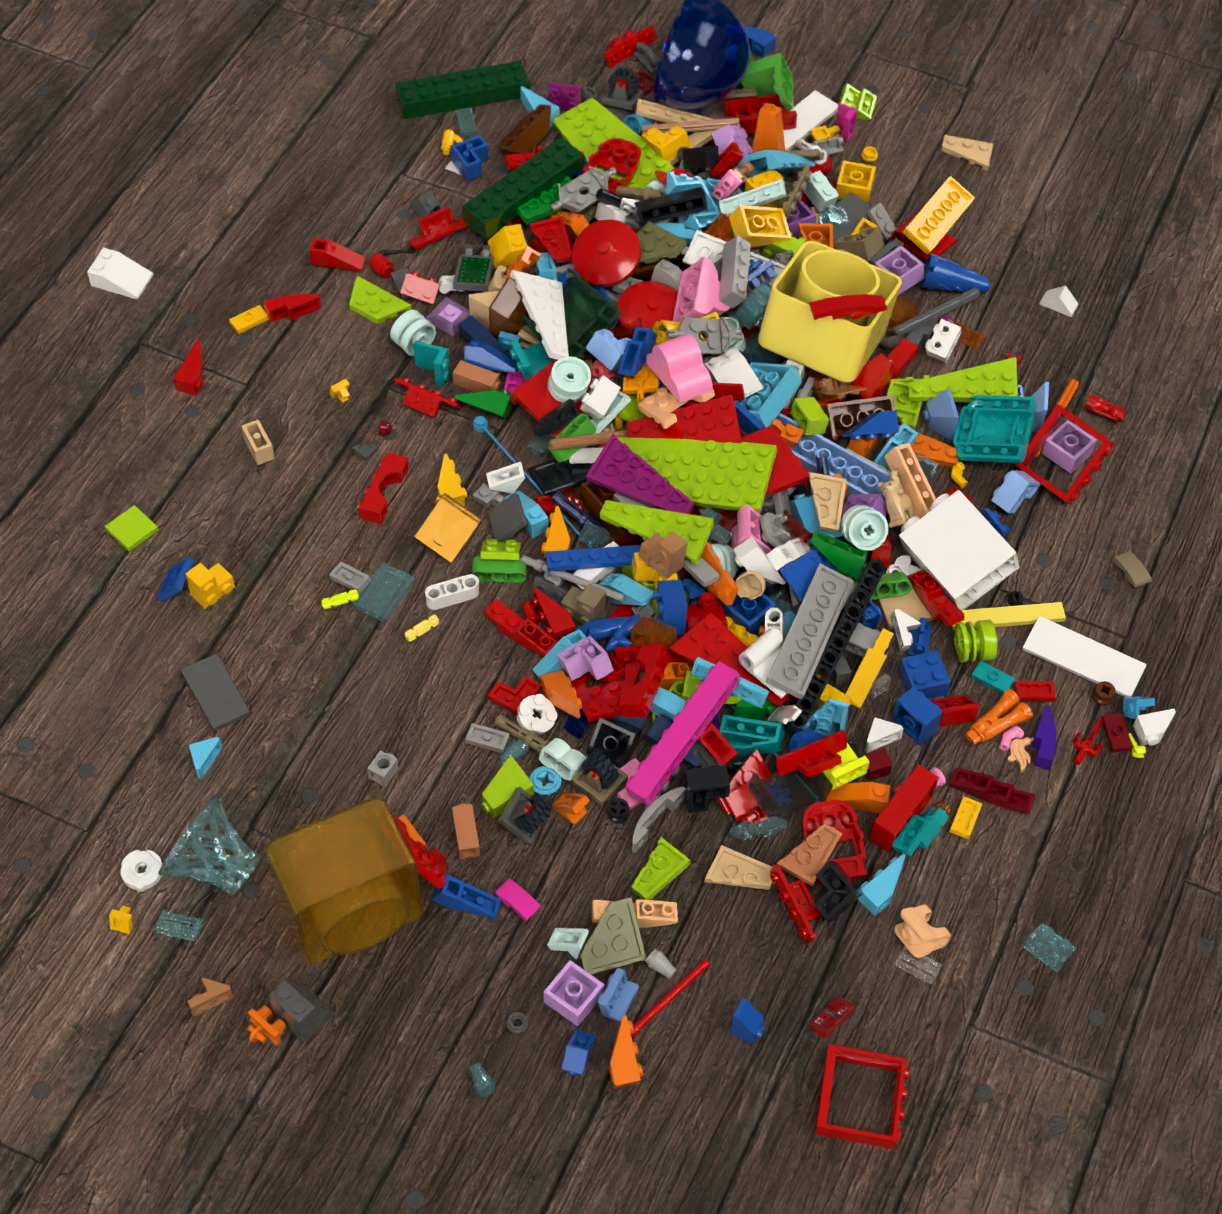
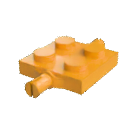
(643, 382)

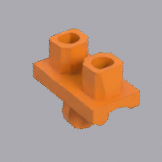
(259, 1019)

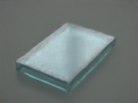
(384, 592)

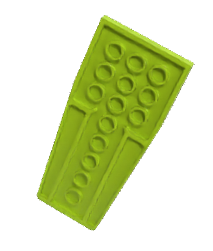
(593, 124)
(711, 471)

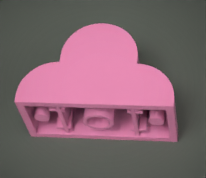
(699, 292)
(680, 367)
(748, 526)

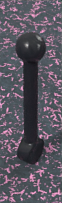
(411, 250)

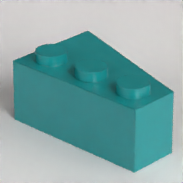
(752, 734)

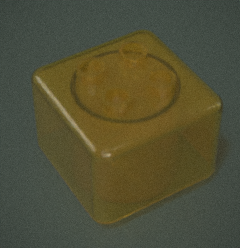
(345, 880)

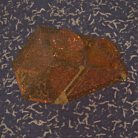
(652, 632)

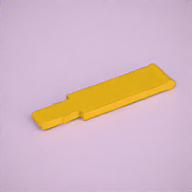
(869, 669)

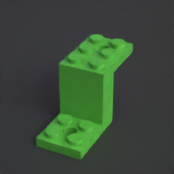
(770, 76)

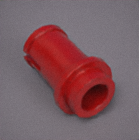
(529, 612)

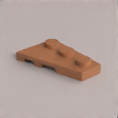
(811, 854)

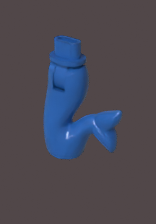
(606, 627)

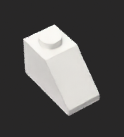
(1152, 726)

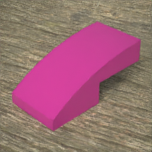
(515, 896)

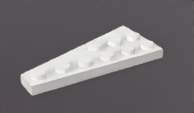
(546, 307)

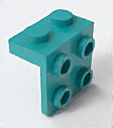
(434, 359)
(529, 360)

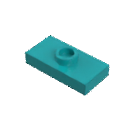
(992, 677)

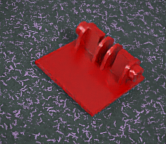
(745, 806)

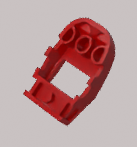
(618, 154)
(842, 818)

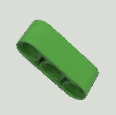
(578, 426)
(499, 570)
(892, 588)

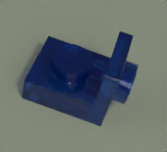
(577, 725)

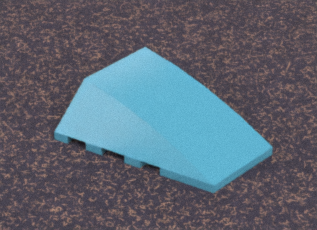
(774, 160)
(698, 220)

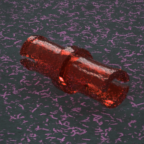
(796, 527)

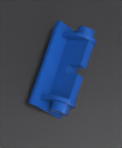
(871, 616)
(920, 638)

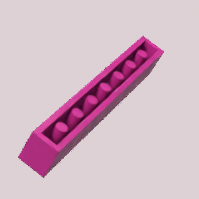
(683, 733)

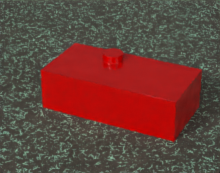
(908, 800)

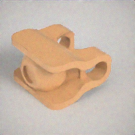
(917, 934)

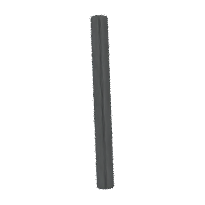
(936, 311)

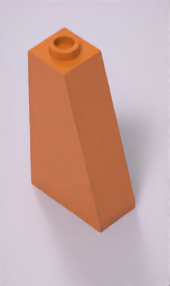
(769, 130)

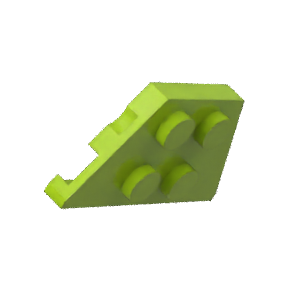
(375, 302)
(906, 410)

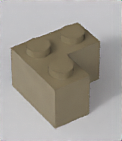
(864, 244)
(585, 604)

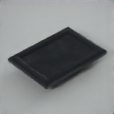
(559, 476)

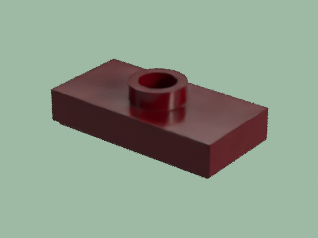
(1116, 732)

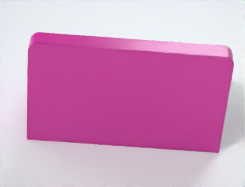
(846, 121)

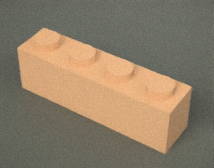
(912, 478)

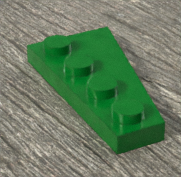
(540, 206)

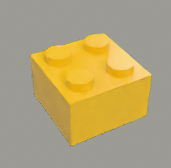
(855, 179)

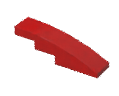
(853, 305)
(717, 744)

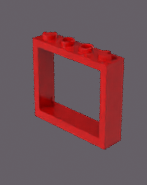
(1093, 465)
(866, 1059)

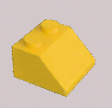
(507, 244)

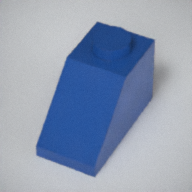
(747, 1022)
(578, 1052)

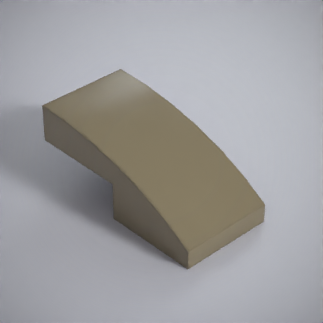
(1133, 568)

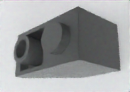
(425, 203)

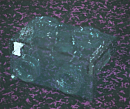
(1049, 947)

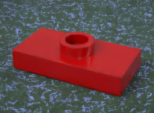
(1034, 690)

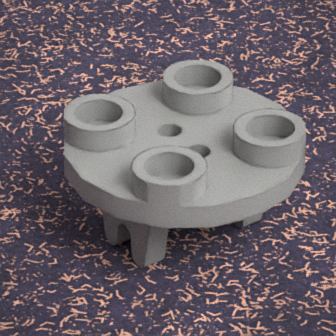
(773, 529)

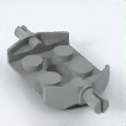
(591, 181)
(716, 331)

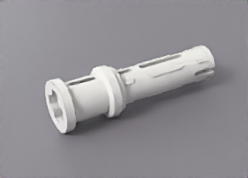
(805, 146)

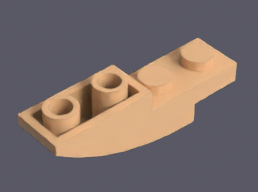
(648, 912)

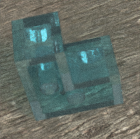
(754, 306)

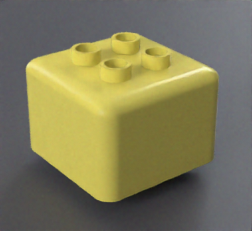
(824, 344)

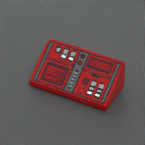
(832, 1017)

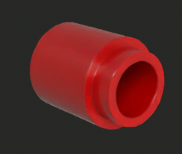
(381, 265)

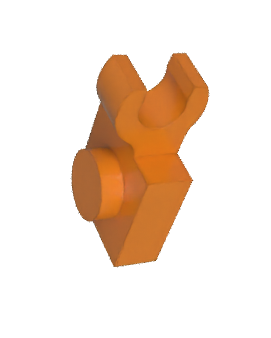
(789, 432)

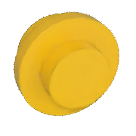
(869, 154)

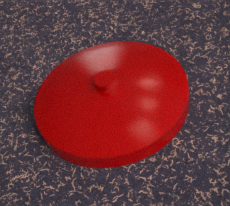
(606, 253)
(647, 301)

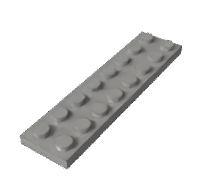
(810, 631)

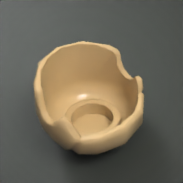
(750, 585)

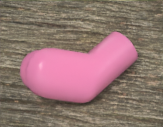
(1014, 732)

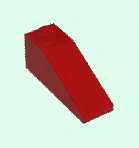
(190, 374)

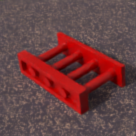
(753, 105)

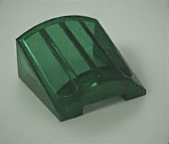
(584, 315)

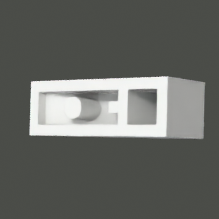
(754, 558)

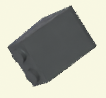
(299, 1009)

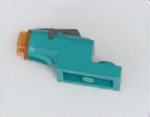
(922, 830)

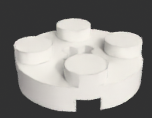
(539, 704)
(145, 880)

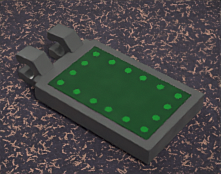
(473, 270)

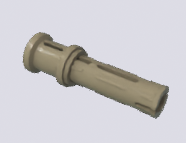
(640, 193)
(529, 738)

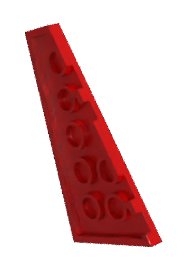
(702, 422)

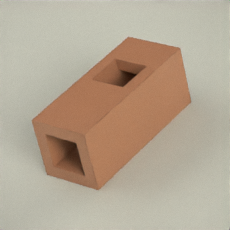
(475, 378)
(465, 831)

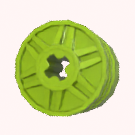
(975, 641)

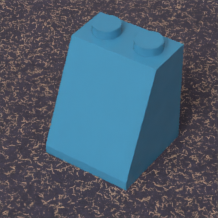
(804, 510)

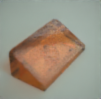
(720, 227)
(970, 336)

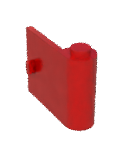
(943, 245)

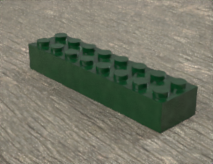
(461, 89)
(500, 201)

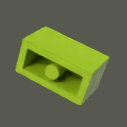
(809, 416)

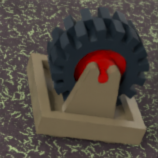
(599, 778)

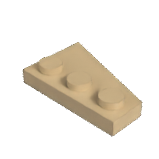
(972, 150)
(828, 500)
(738, 870)

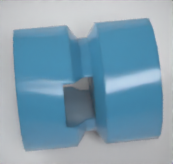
(635, 122)

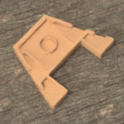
(663, 403)

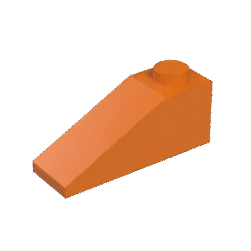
(862, 795)

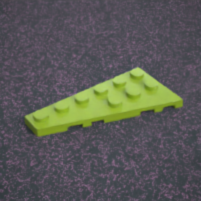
(649, 521)

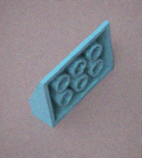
(778, 385)

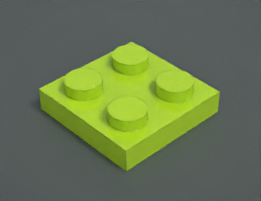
(501, 550)

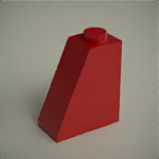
(875, 376)

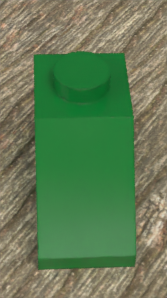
(747, 710)

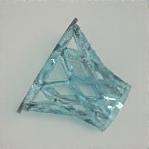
(233, 865)

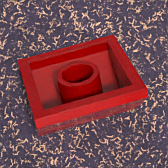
(956, 710)

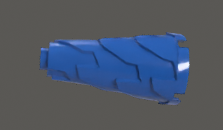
(951, 276)

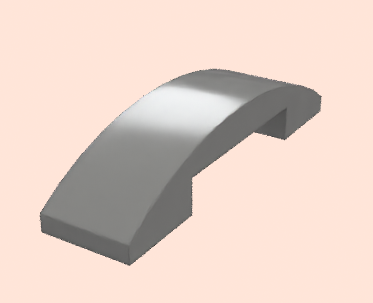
(668, 800)

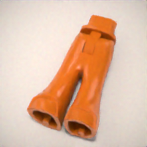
(991, 722)

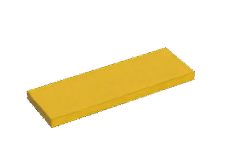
(938, 215)

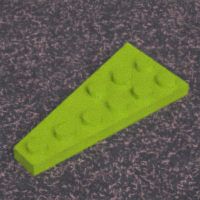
(987, 379)

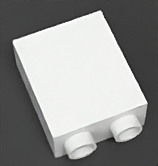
(958, 549)

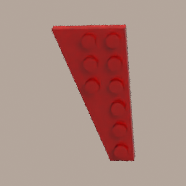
(716, 643)

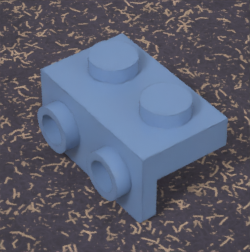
(617, 996)

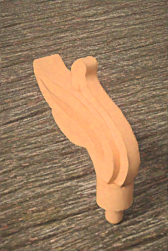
(1018, 752)

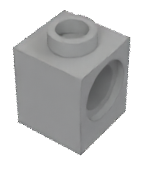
(380, 775)

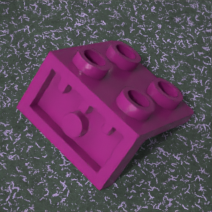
(564, 95)

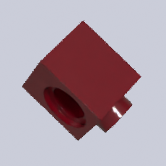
(879, 764)

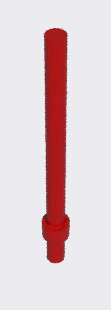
(675, 991)

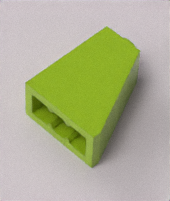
(502, 787)

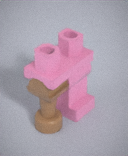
(732, 180)

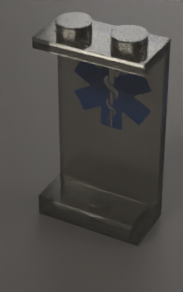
(788, 791)

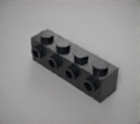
(671, 205)

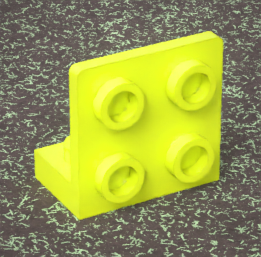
(849, 768)

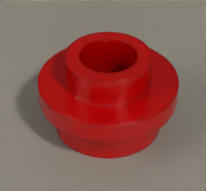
(707, 600)

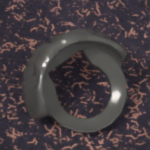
(891, 342)

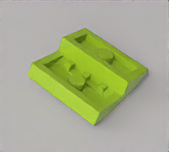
(862, 101)

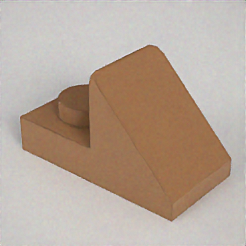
(215, 994)

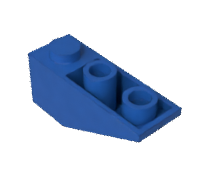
(760, 41)
(879, 423)

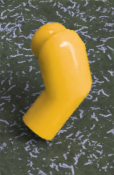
(956, 474)

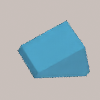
(204, 754)

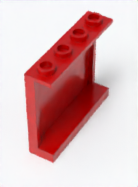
(536, 397)
(787, 467)

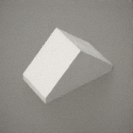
(1060, 300)
(506, 478)
(882, 734)

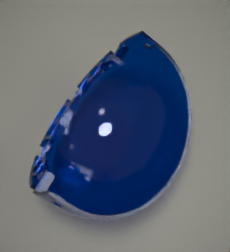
(702, 56)

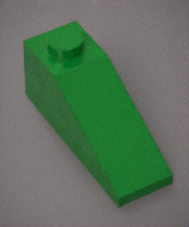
(489, 401)
(842, 555)

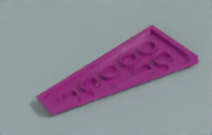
(633, 477)

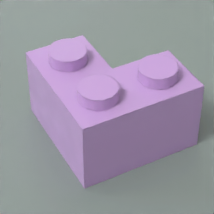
(585, 657)

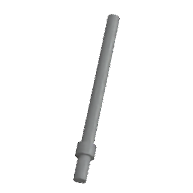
(541, 566)

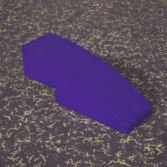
(1045, 740)

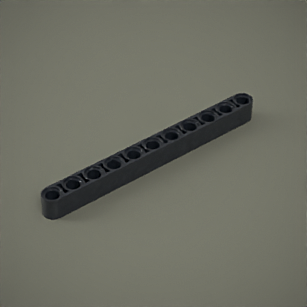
(840, 638)

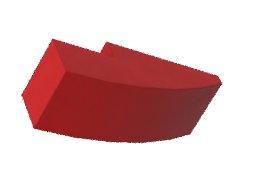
(291, 306)
(901, 357)

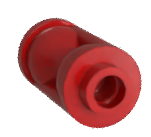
(1100, 406)

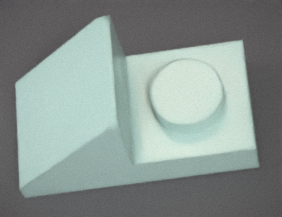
(568, 940)

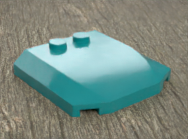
(995, 428)

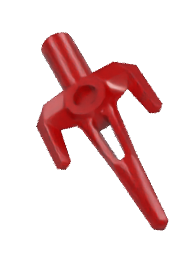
(1086, 747)

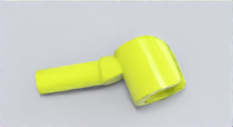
(1137, 751)

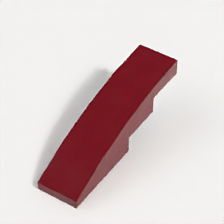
(994, 792)

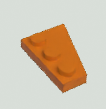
(725, 588)

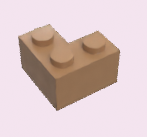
(664, 554)

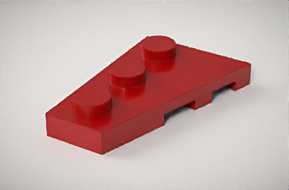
(554, 238)
(752, 765)

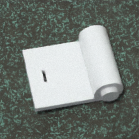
(761, 656)

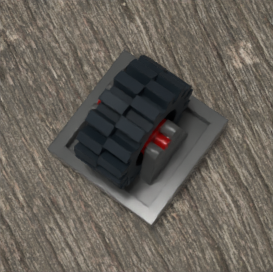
(622, 90)
(525, 814)

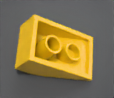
(760, 225)

